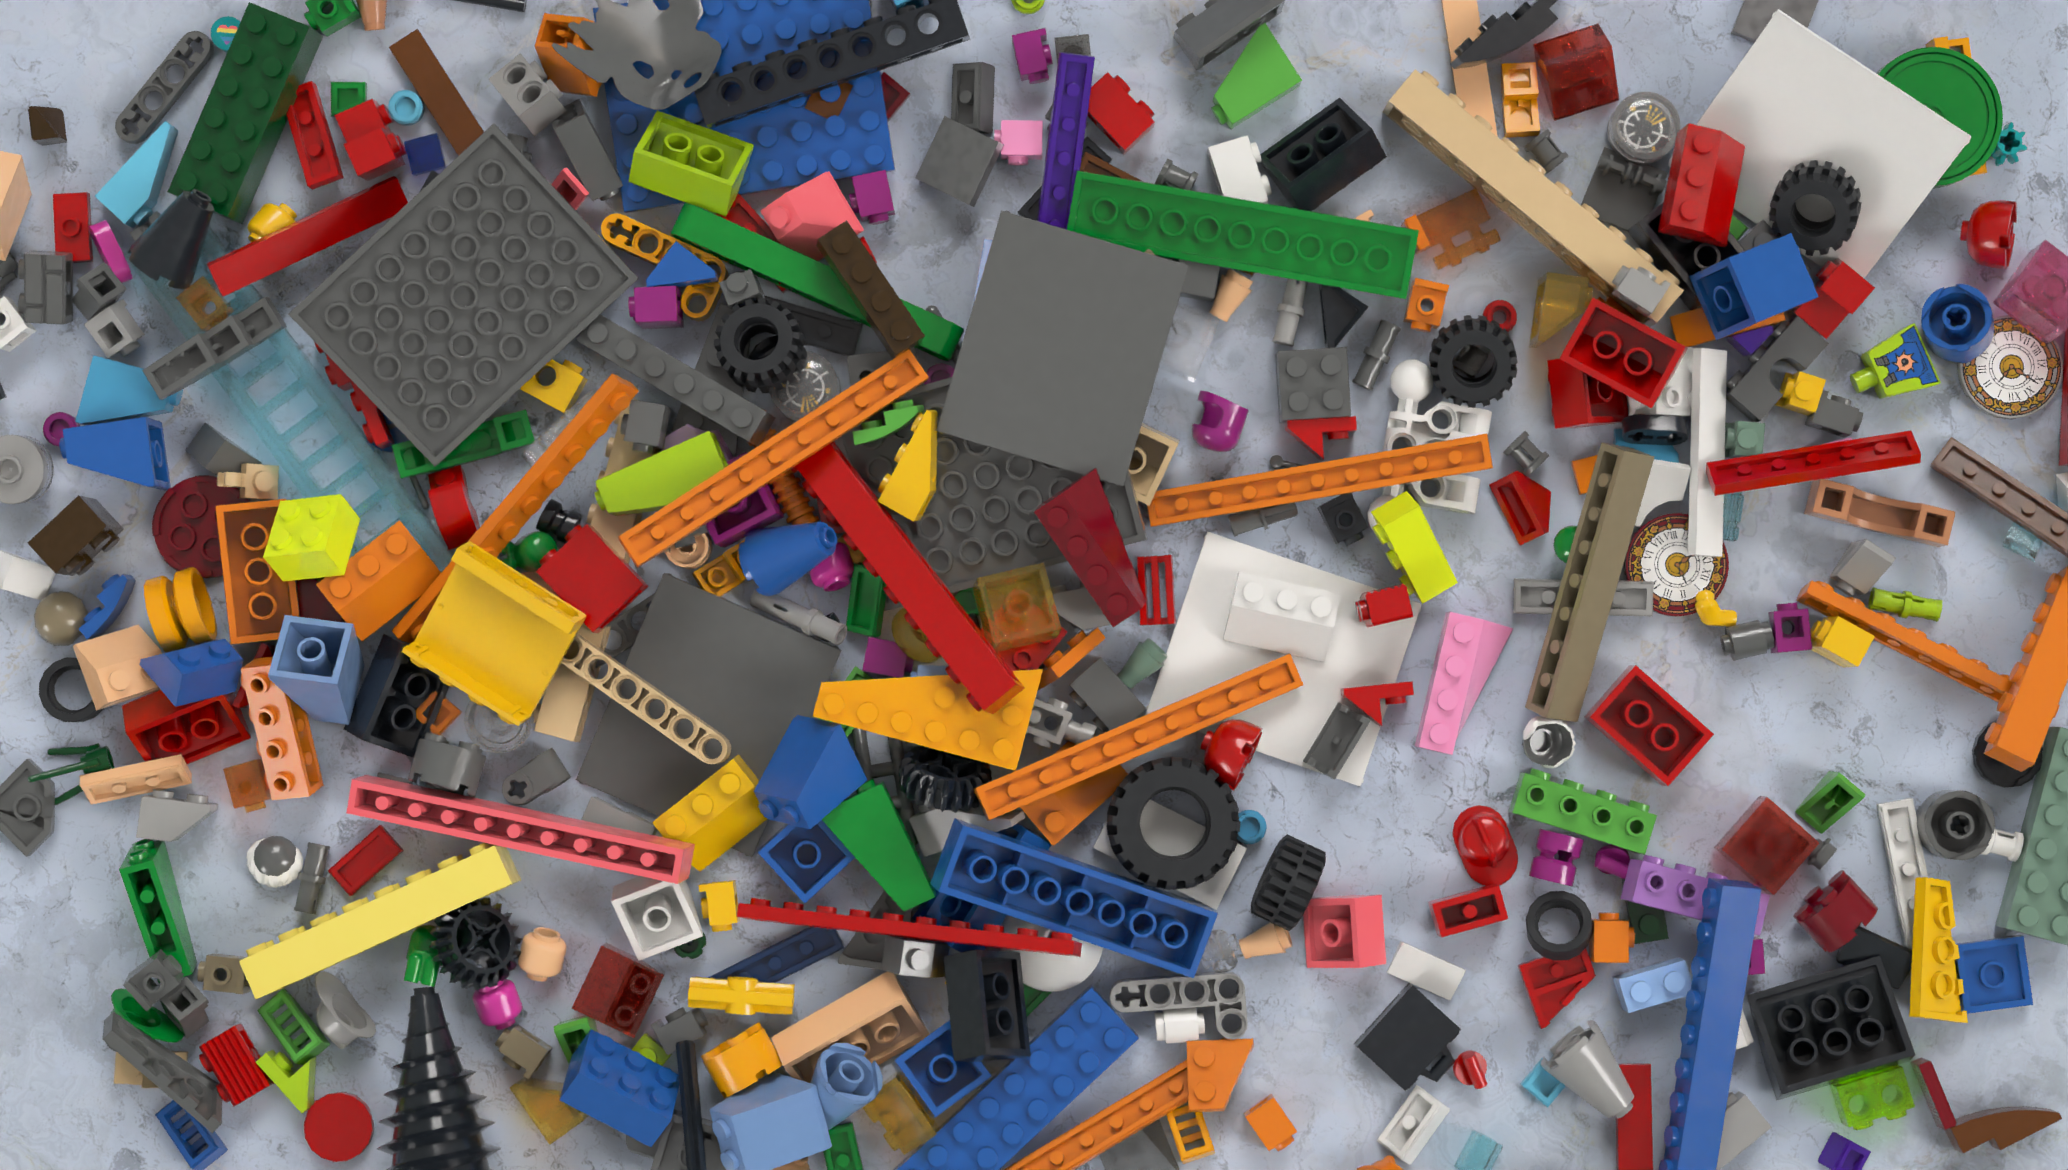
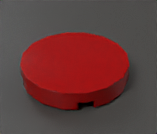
(338, 1126)

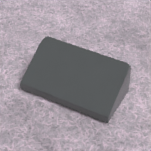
(973, 95)

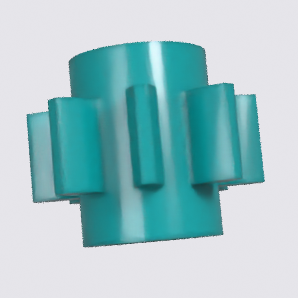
(2012, 139)

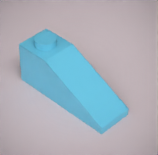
(139, 181)

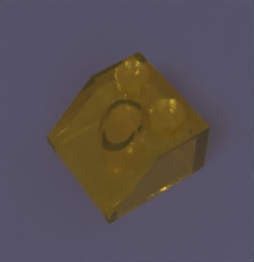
(1557, 303)
(542, 1104)
(901, 1116)

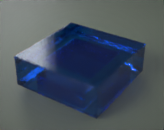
(425, 154)

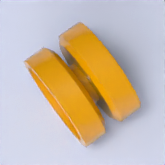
(180, 609)

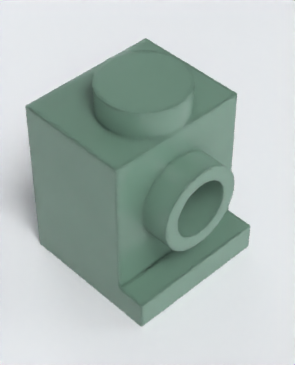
(1743, 439)

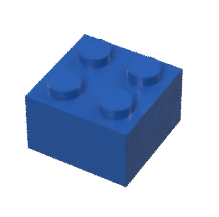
(806, 857)
(935, 1076)

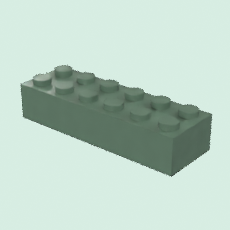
(2038, 881)

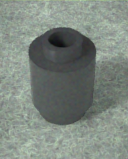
(1747, 640)

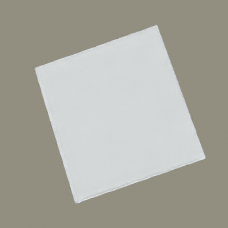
(1811, 101)
(1294, 719)

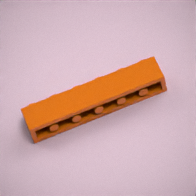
(2035, 684)

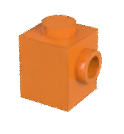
(1610, 939)

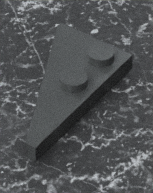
(868, 948)

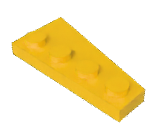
(1933, 968)

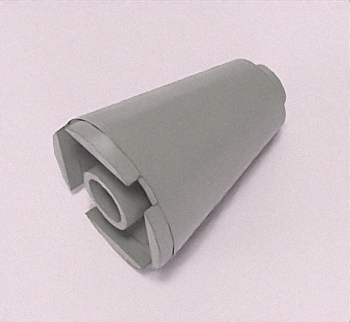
(1590, 1070)

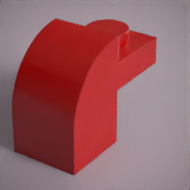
(452, 506)

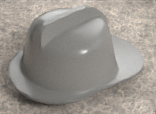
(339, 1013)

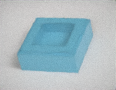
(1542, 1084)

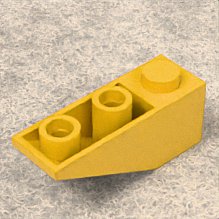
(914, 478)

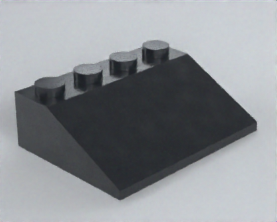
(1829, 1028)

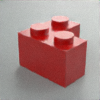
(369, 139)
(1839, 293)

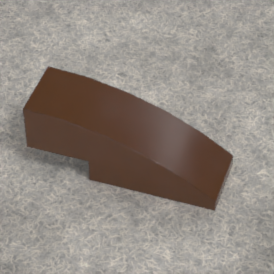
(1999, 1126)

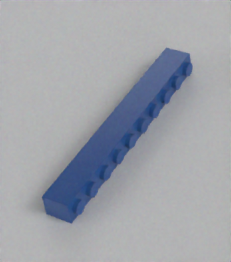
(1711, 1025)

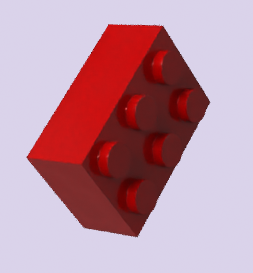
(1649, 725)

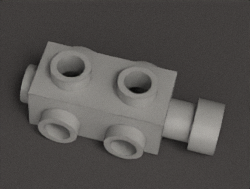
(1066, 728)

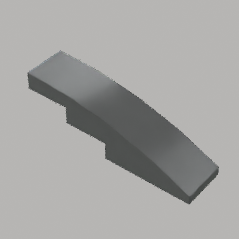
(214, 348)

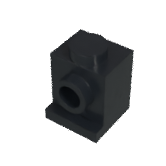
(1332, 511)

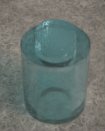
(1478, 1153)

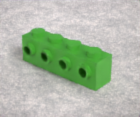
(1582, 812)

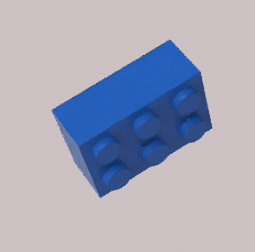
(620, 1088)

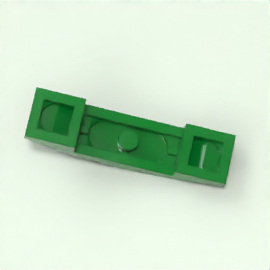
(488, 440)

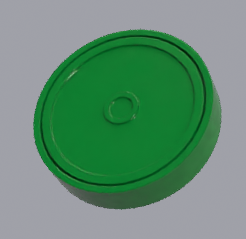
(1957, 92)

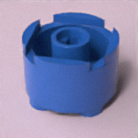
(1953, 305)

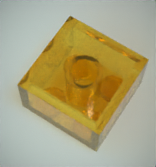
(1017, 607)

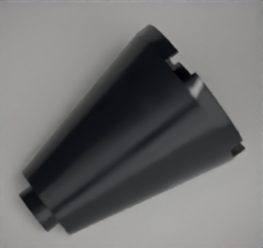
(175, 240)

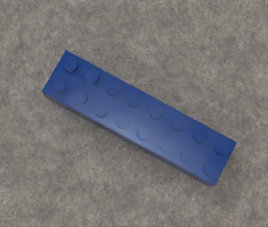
(1073, 898)
(1029, 1089)

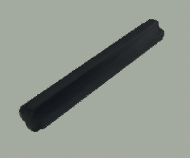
(690, 1105)

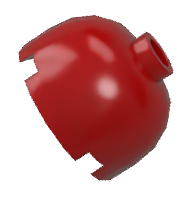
(1991, 233)
(1230, 750)

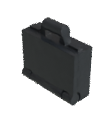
(1410, 1038)

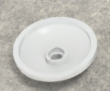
(1052, 971)

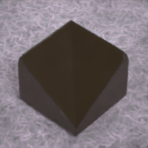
(47, 125)

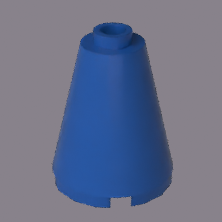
(784, 554)

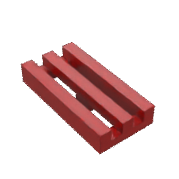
(1170, 597)

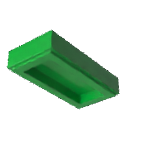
(865, 602)

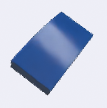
(114, 598)

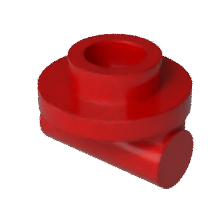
(1471, 1069)

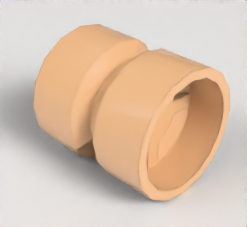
(693, 555)

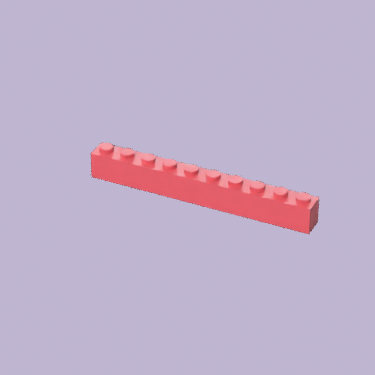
(520, 828)

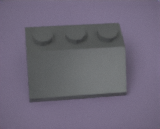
(1222, 27)

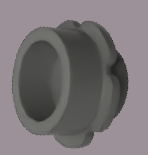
(1821, 853)

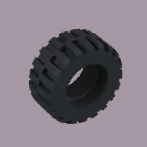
(1181, 870)

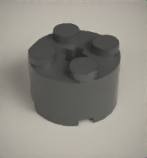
(447, 766)
(1971, 834)

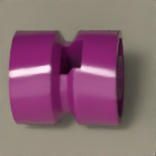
(1551, 869)

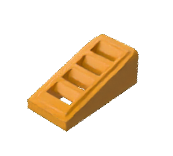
(1195, 1153)

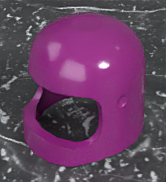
(1220, 423)

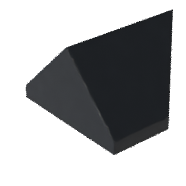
(1339, 313)

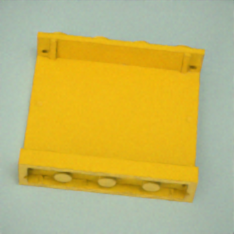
(495, 635)

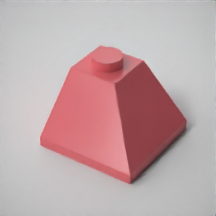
(808, 214)

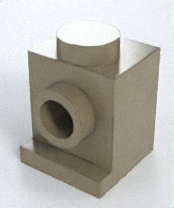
(235, 981)
(522, 1050)

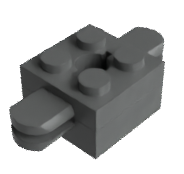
(670, 1146)

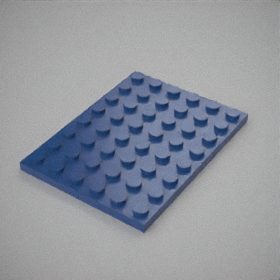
(787, 139)

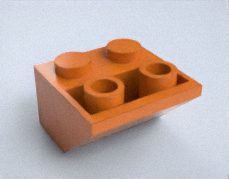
(562, 73)

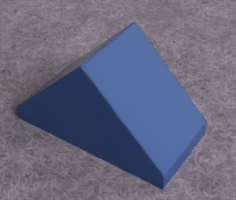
(680, 269)

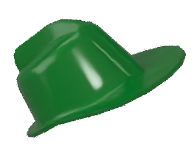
(151, 1022)

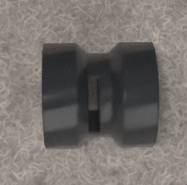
(557, 520)

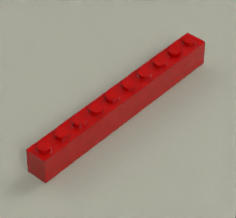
(909, 579)

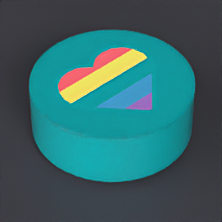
(224, 31)

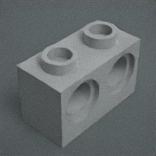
(527, 94)

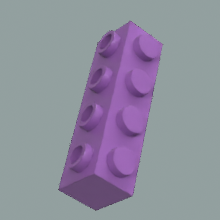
(1673, 889)

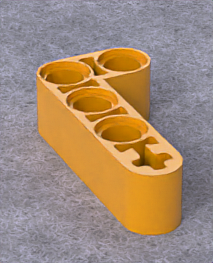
(710, 291)

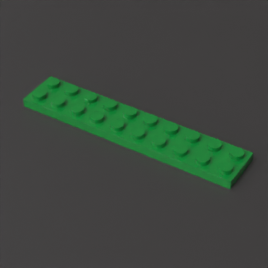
(1244, 234)

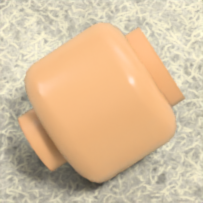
(542, 954)

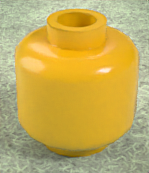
(270, 219)

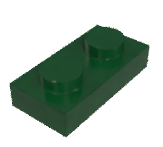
(1647, 922)

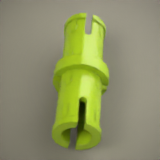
(1905, 604)

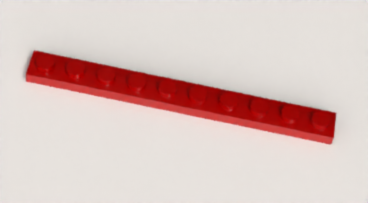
(924, 928)

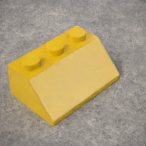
(715, 813)

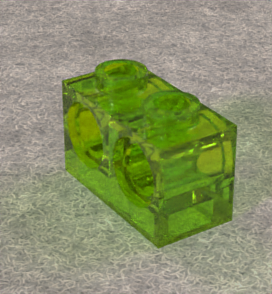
(1871, 1088)

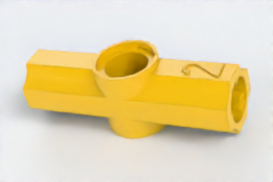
(741, 995)

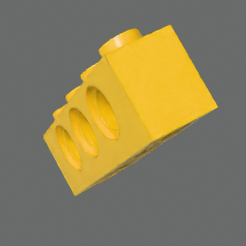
(563, 391)

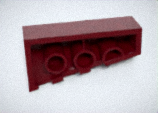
(1089, 539)

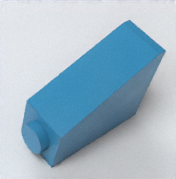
(120, 393)

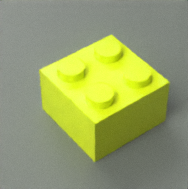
(311, 537)

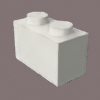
(1237, 170)

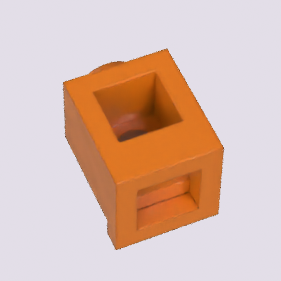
(1425, 290)

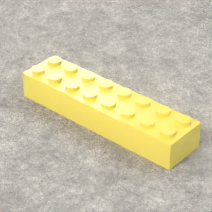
(380, 920)

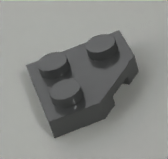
(27, 808)

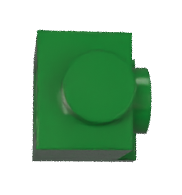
(342, 15)

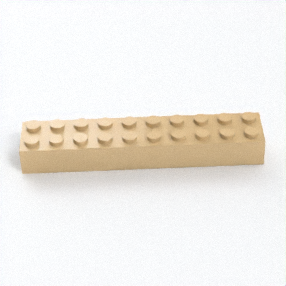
(1521, 189)

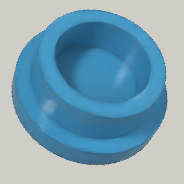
(1251, 827)

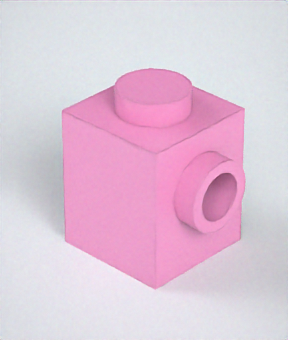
(1021, 141)

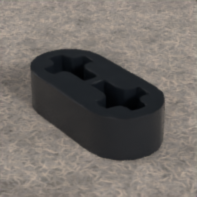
(1654, 429)

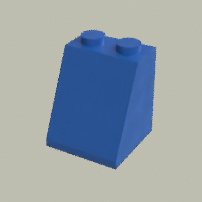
(1753, 286)
(120, 449)
(808, 773)

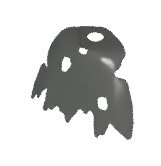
(649, 35)

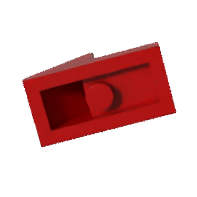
(1311, 431)
(1368, 697)

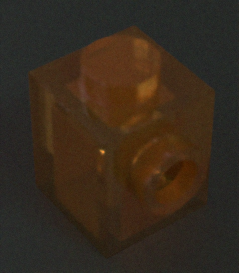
(247, 785)

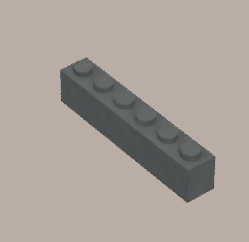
(677, 379)

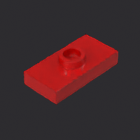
(72, 225)

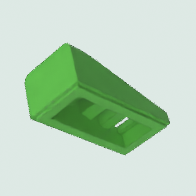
(311, 1050)

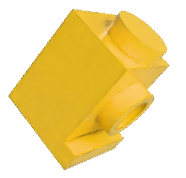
(1800, 392)
(720, 904)

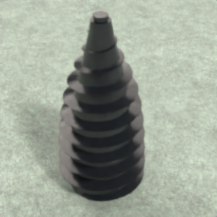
(434, 1106)

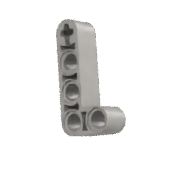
(1176, 1000)

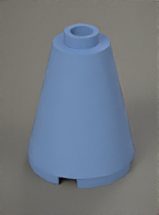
(845, 1081)

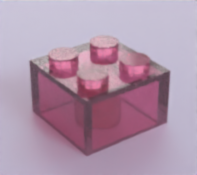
(2039, 293)

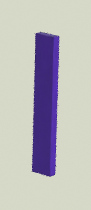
(1065, 137)

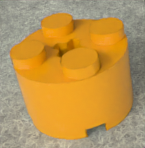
(741, 1060)

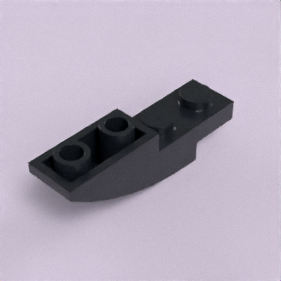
(1504, 34)

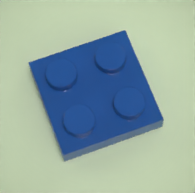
(1993, 974)

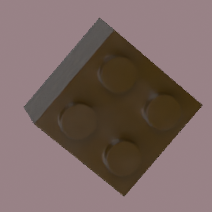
(76, 536)

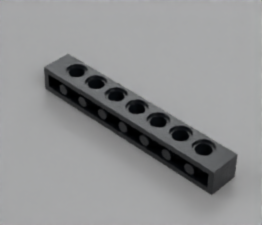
(785, 89)

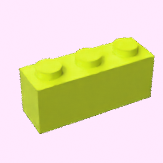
(1412, 547)

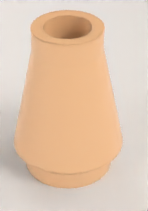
(1230, 294)
(1266, 941)

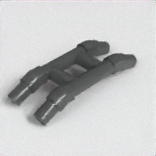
(886, 769)

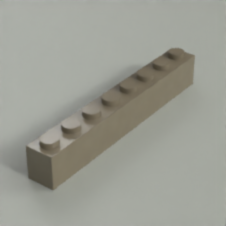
(1589, 582)

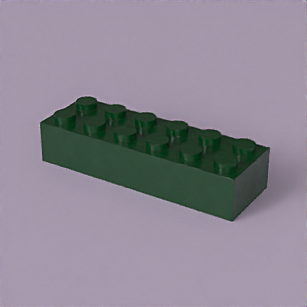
(246, 111)

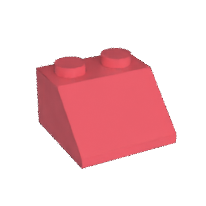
(1344, 932)

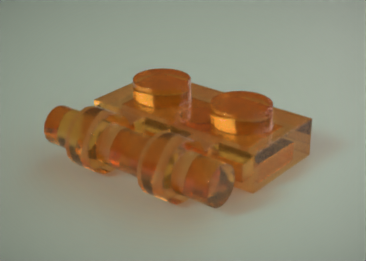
(1453, 219)

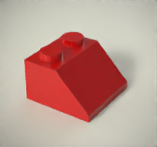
(1581, 399)

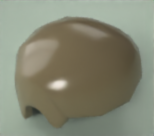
(60, 618)

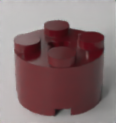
(1835, 912)

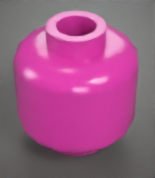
(834, 571)
(498, 1004)

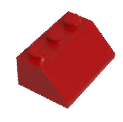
(1702, 185)
(1623, 353)
(189, 729)

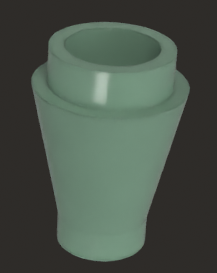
(1142, 663)

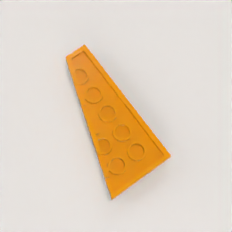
(933, 714)

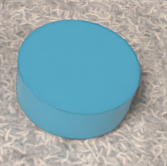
(406, 107)

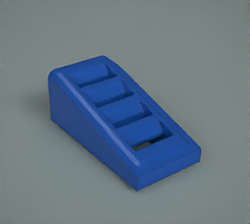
(188, 1151)

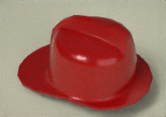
(1485, 845)

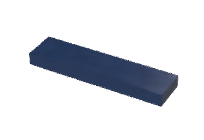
(787, 956)

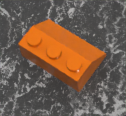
(380, 580)

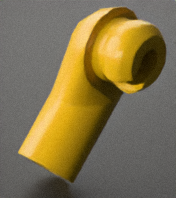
(1710, 611)

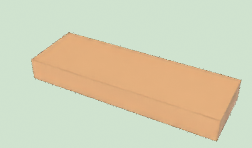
(135, 779)

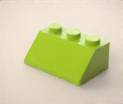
(690, 163)

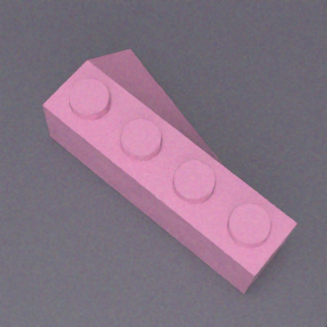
(1460, 670)

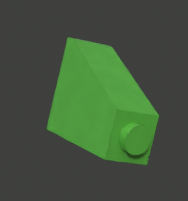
(1255, 80)

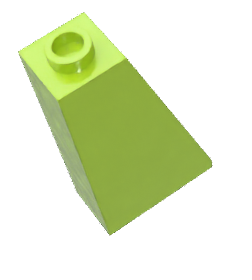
(662, 477)

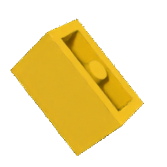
(1840, 641)

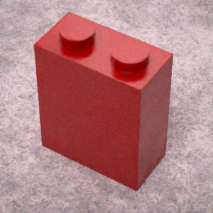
(591, 577)

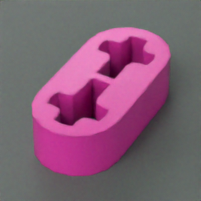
(110, 250)

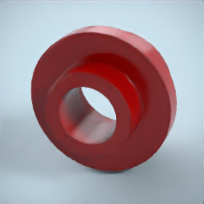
(1504, 307)

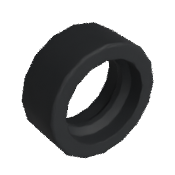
(48, 697)
(1559, 899)

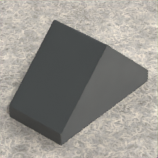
(218, 452)

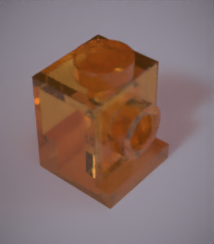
(198, 296)

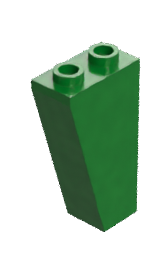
(880, 842)
(157, 902)

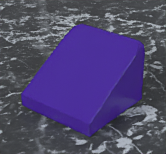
(1749, 341)
(1843, 1154)

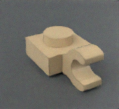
(254, 481)

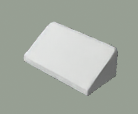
(1425, 970)
(1413, 1125)

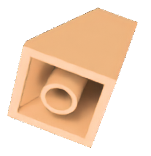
(13, 198)

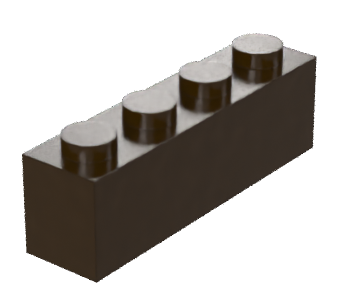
(870, 290)

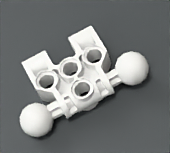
(1412, 383)

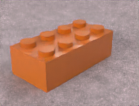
(252, 589)

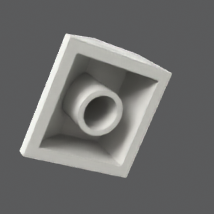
(656, 914)

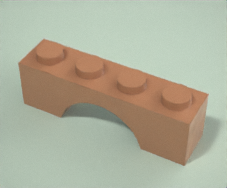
(1879, 514)

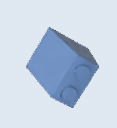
(318, 667)
(770, 1124)

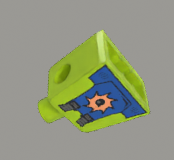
(1896, 365)

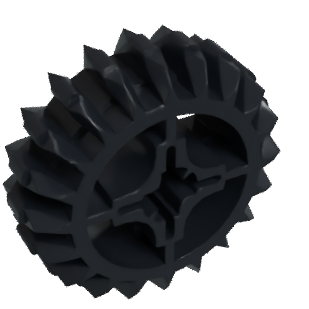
(942, 779)
(493, 951)

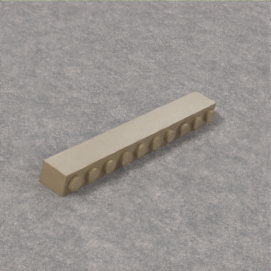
(568, 694)

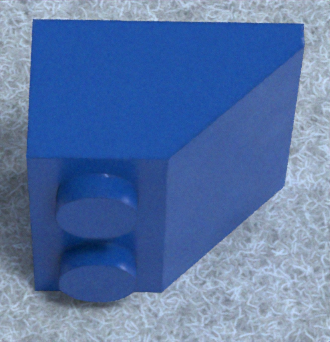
(195, 671)

